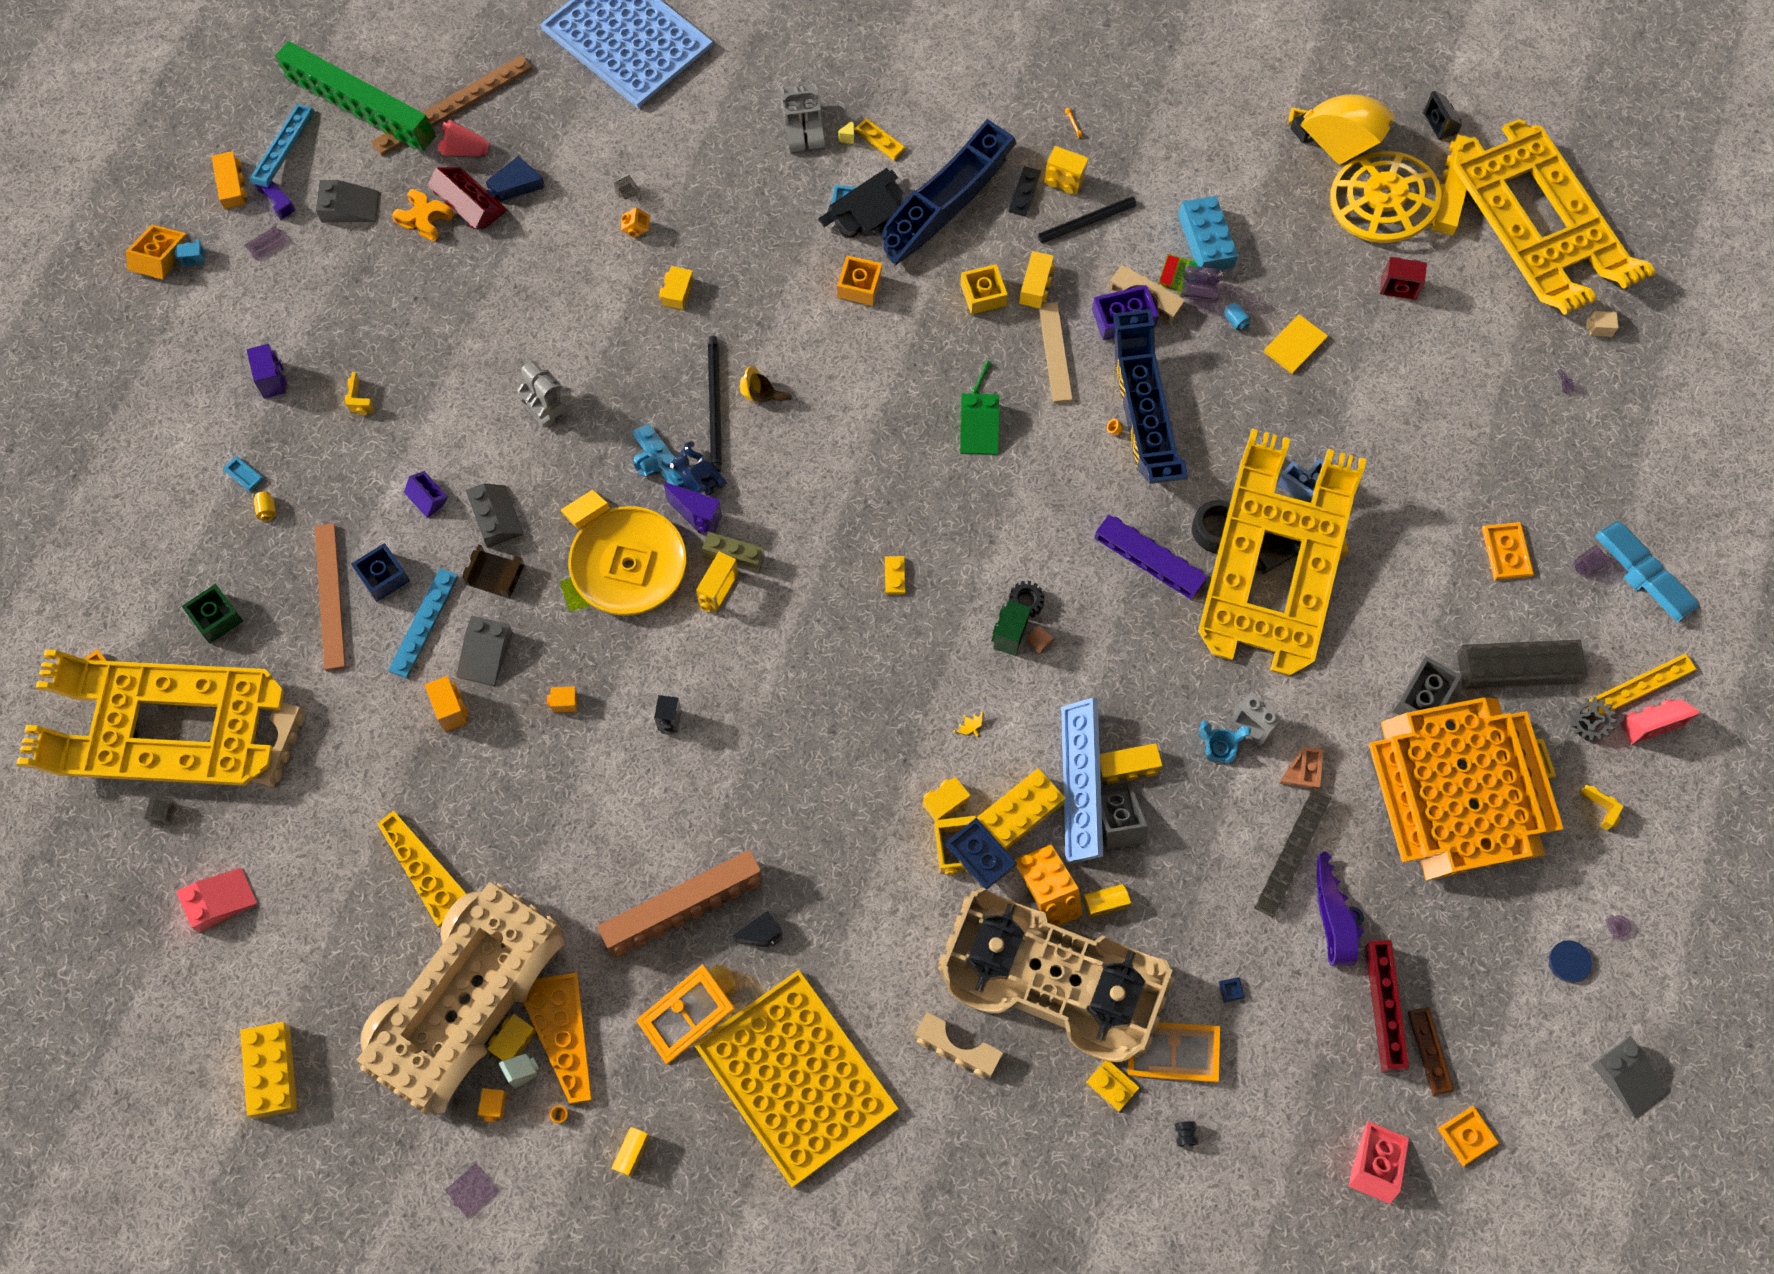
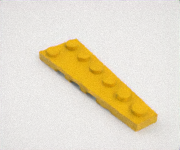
(427, 875)

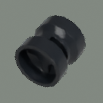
(1185, 1133)

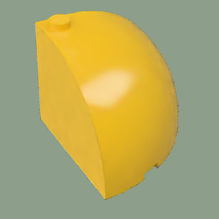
(1348, 125)

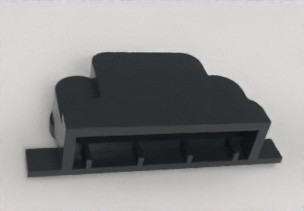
(866, 206)

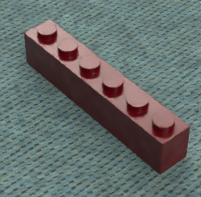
(1386, 1006)

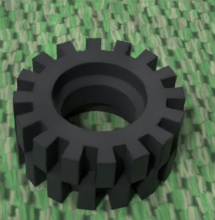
(1032, 590)

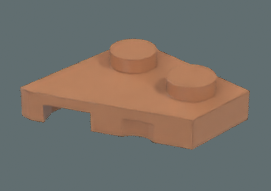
(1305, 769)

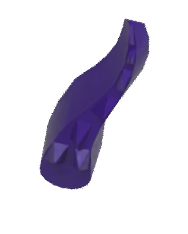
(1337, 918)

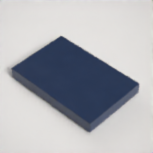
(981, 854)

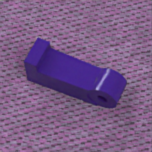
(283, 206)

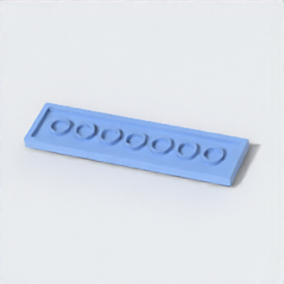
(1082, 781)

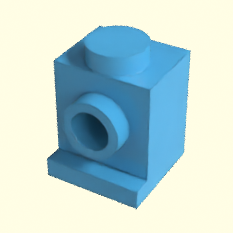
(190, 253)

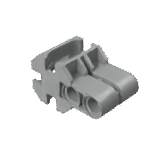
(793, 120)
(543, 394)

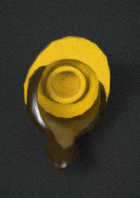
(758, 388)

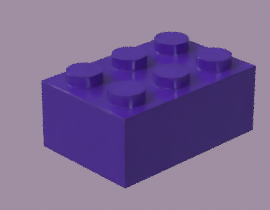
(1118, 302)

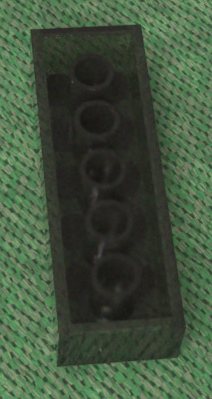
(1522, 664)

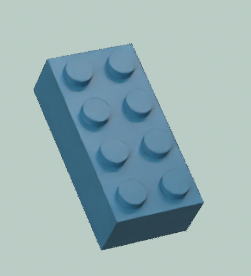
(1207, 233)

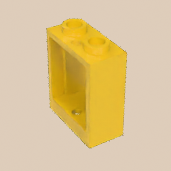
(717, 582)
(949, 825)

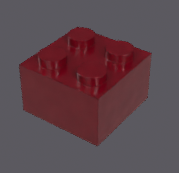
(1403, 278)

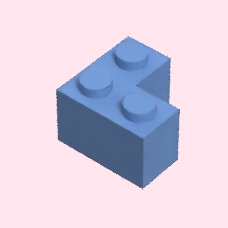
(1300, 481)

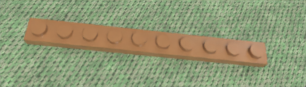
(462, 99)

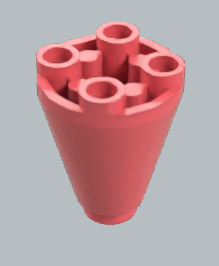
(461, 141)

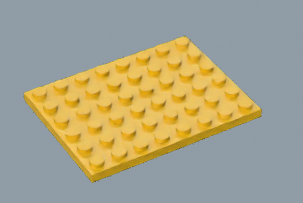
(795, 1078)

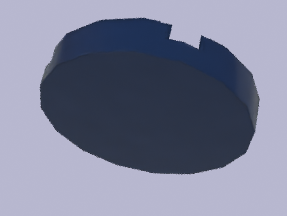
(1570, 961)

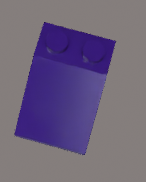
(697, 509)

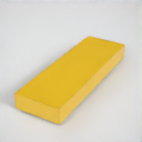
(880, 139)

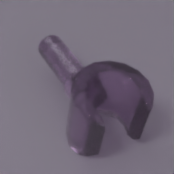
(1566, 383)

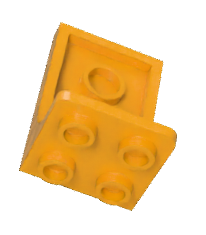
(1050, 885)

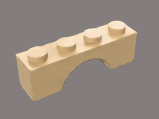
(1167, 304)
(287, 723)
(981, 1059)

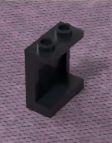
(1276, 551)

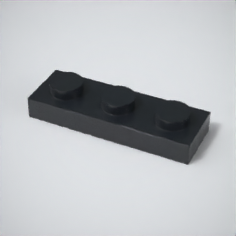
(1024, 191)

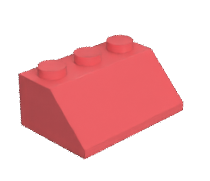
(1657, 720)

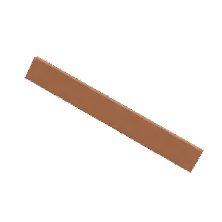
(330, 597)

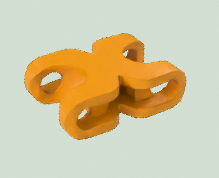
(423, 215)

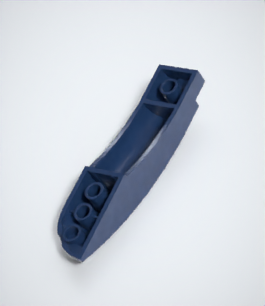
(946, 192)

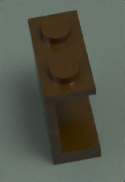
(493, 572)

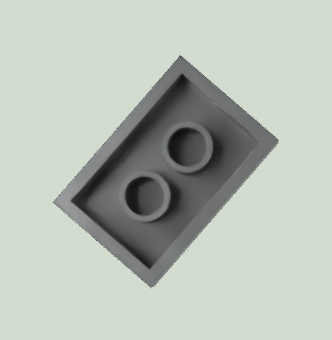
(1428, 688)

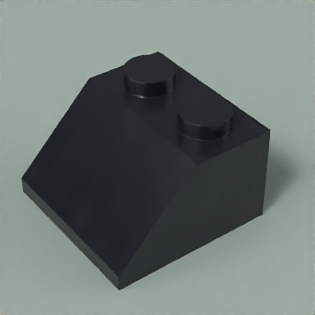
(1442, 116)

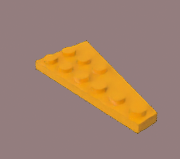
(558, 1020)

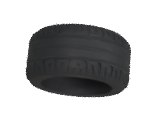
(1200, 534)

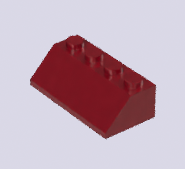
(465, 196)

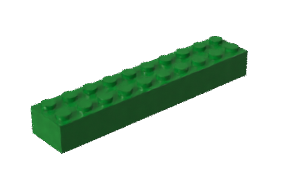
(355, 96)

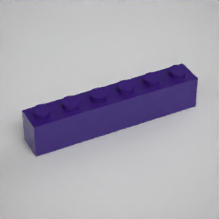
(1150, 557)

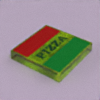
(1173, 271)

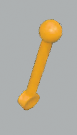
(1069, 111)

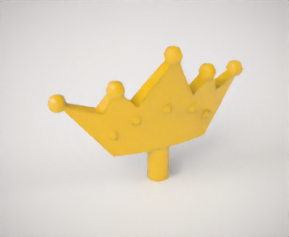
(970, 725)

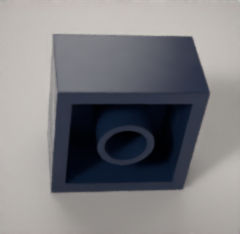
(380, 572)

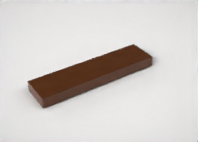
(1430, 1051)

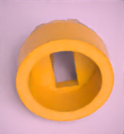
(1114, 423)
(563, 1115)

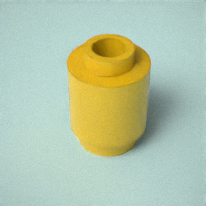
(264, 506)

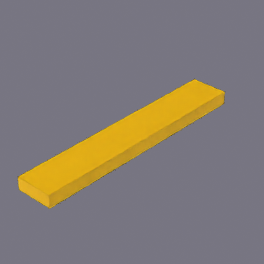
(1646, 683)

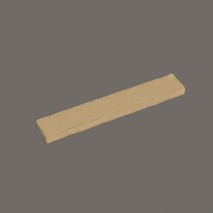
(1055, 353)

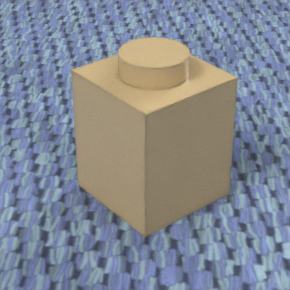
(1602, 323)

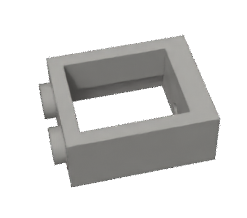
(1251, 710)

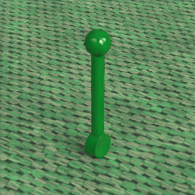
(975, 390)

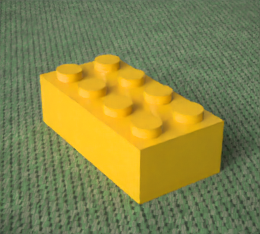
(1022, 809)
(268, 1070)

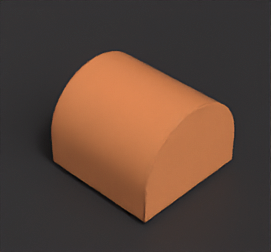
(1039, 639)

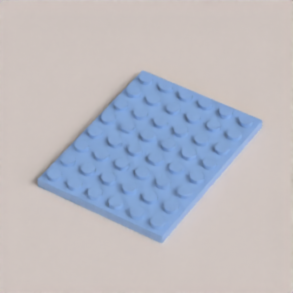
(628, 42)

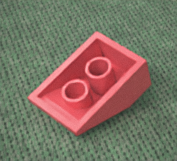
(216, 899)
(1379, 1163)

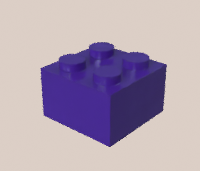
(267, 370)

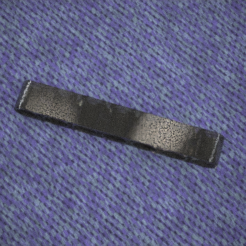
(1292, 852)

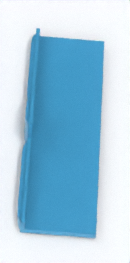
(1647, 571)

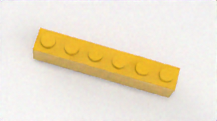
(1452, 194)

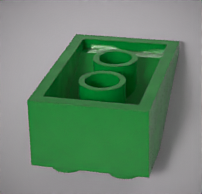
(979, 423)

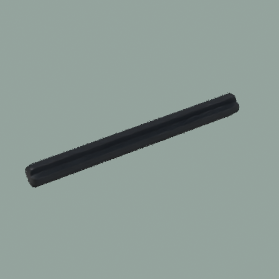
(1087, 219)

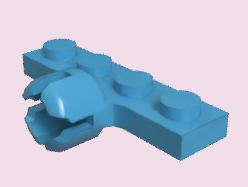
(656, 456)

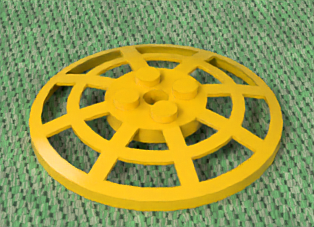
(1385, 202)

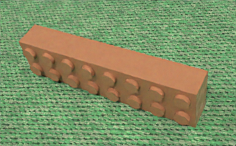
(680, 904)

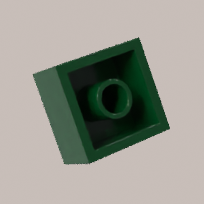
(212, 613)
(1010, 627)

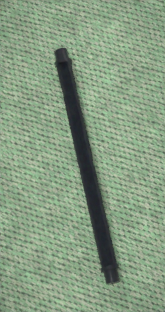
(714, 403)

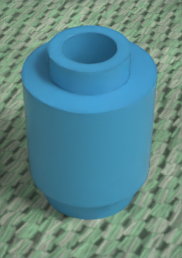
(1237, 316)

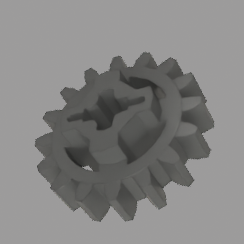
(1592, 728)

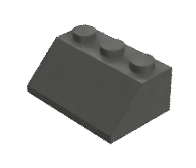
(494, 513)

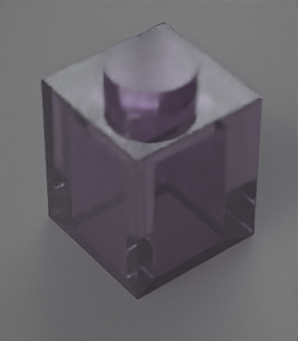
(1590, 561)

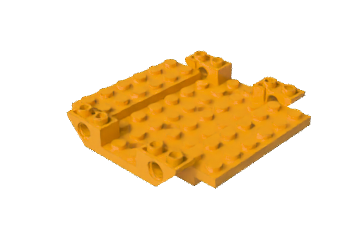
(1431, 794)

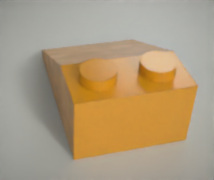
(154, 251)

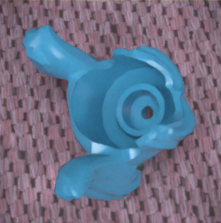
(1223, 739)

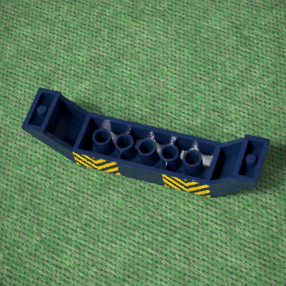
(1145, 398)

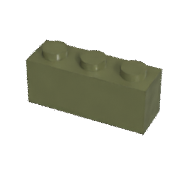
(747, 555)

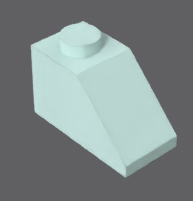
(519, 1070)

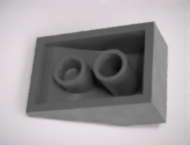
(346, 202)
(483, 650)
(1121, 817)
(1630, 1076)

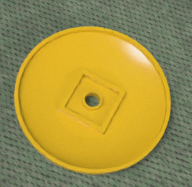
(622, 536)

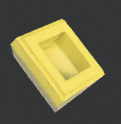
(846, 134)

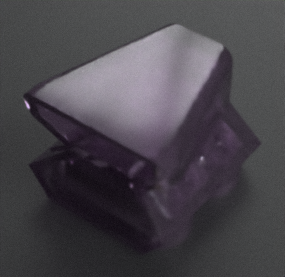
(1201, 284)

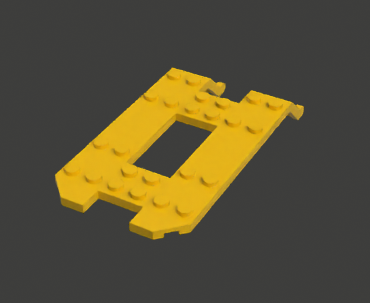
(1537, 257)
(1316, 524)
(120, 690)

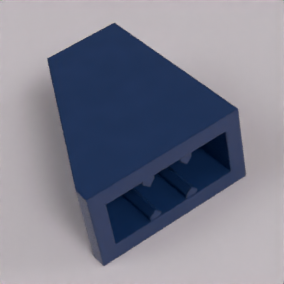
(514, 180)

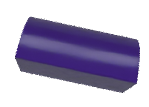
(425, 493)

